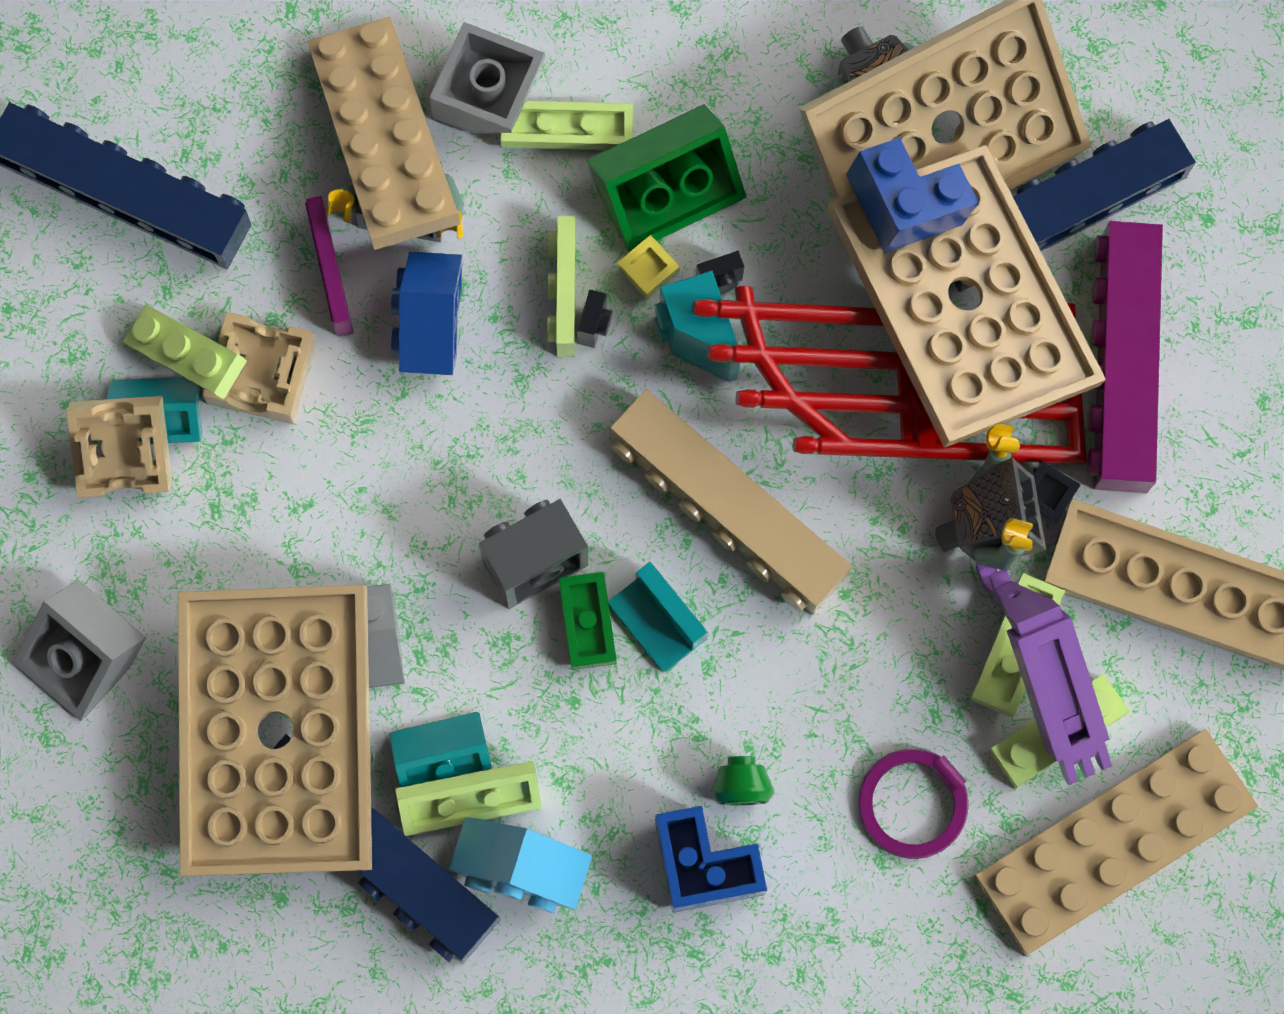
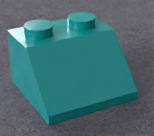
(693, 334)

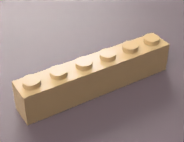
(728, 502)

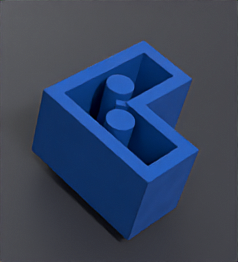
(901, 203)
(428, 308)
(700, 876)

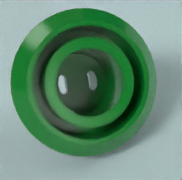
(742, 783)

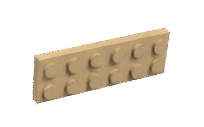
(383, 133)
(1170, 582)
(1115, 842)

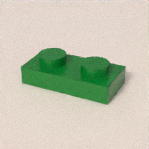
(587, 621)

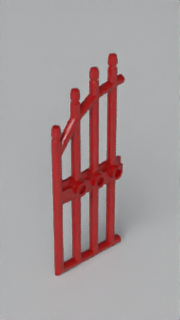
(917, 431)

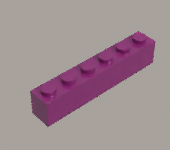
(1128, 356)

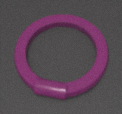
(949, 777)

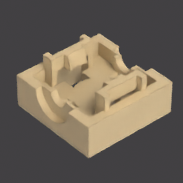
(258, 387)
(120, 427)

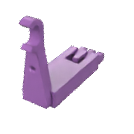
(1052, 675)

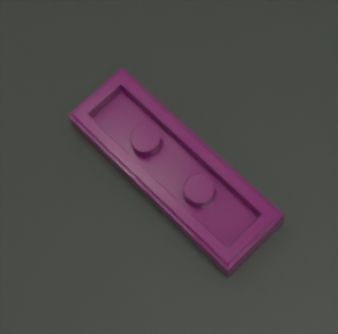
(329, 266)

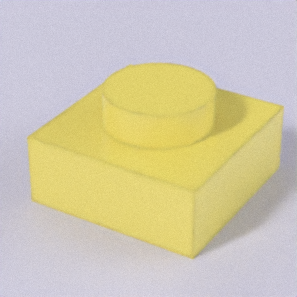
(648, 267)

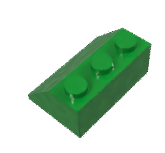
(668, 177)

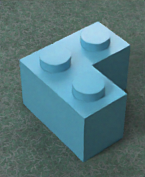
(519, 864)

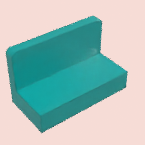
(179, 403)
(658, 618)
(440, 750)

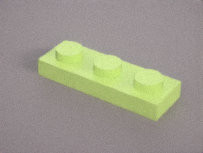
(571, 126)
(562, 286)
(184, 351)
(1000, 680)
(1024, 753)
(471, 795)

